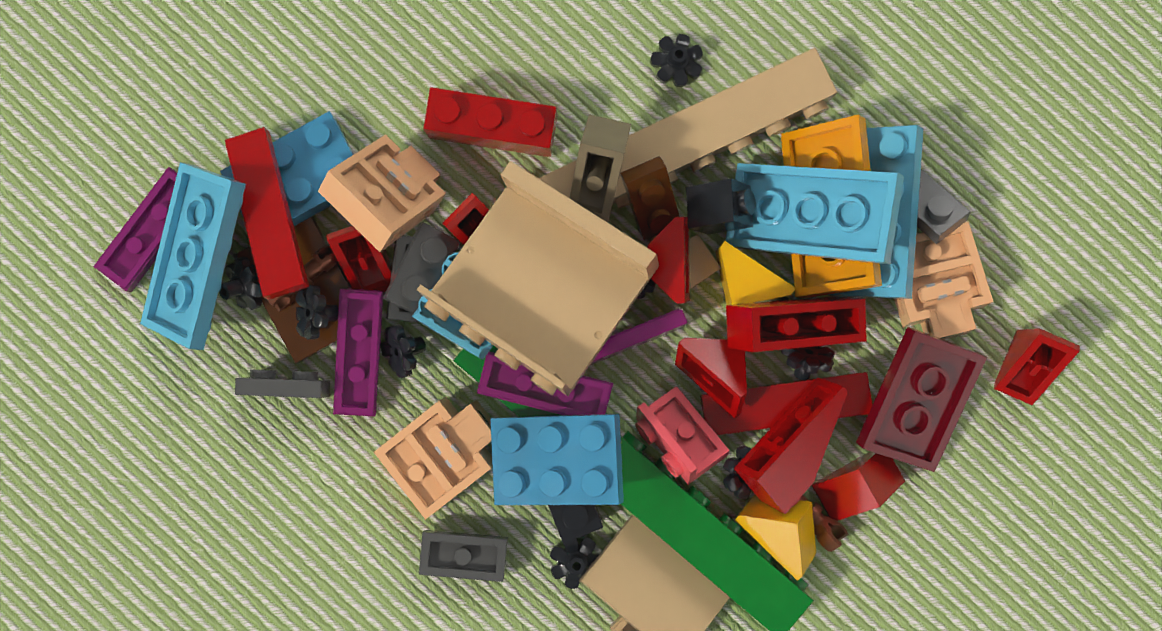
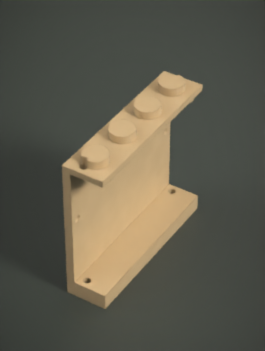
(542, 281)

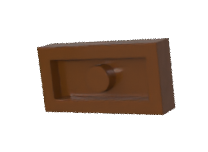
(650, 196)

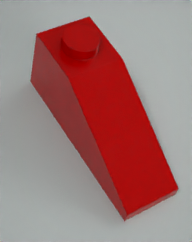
(792, 450)

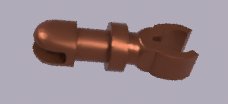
(323, 261)
(827, 530)

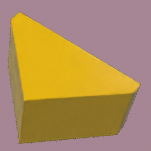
(746, 279)
(784, 536)

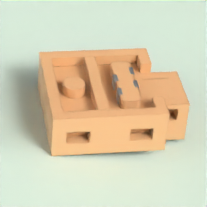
(383, 191)
(946, 285)
(439, 454)

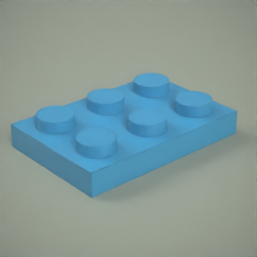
(304, 161)
(557, 460)

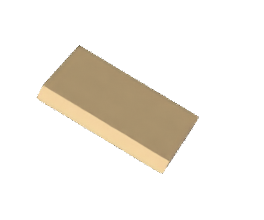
(652, 583)

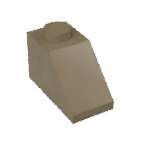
(599, 164)

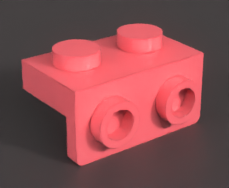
(681, 435)

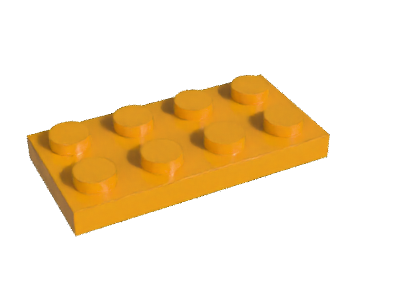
(830, 146)

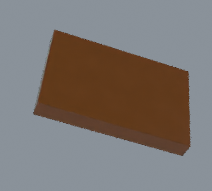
(309, 240)

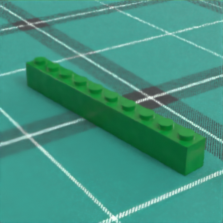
(693, 530)

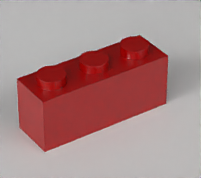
(490, 122)
(796, 323)

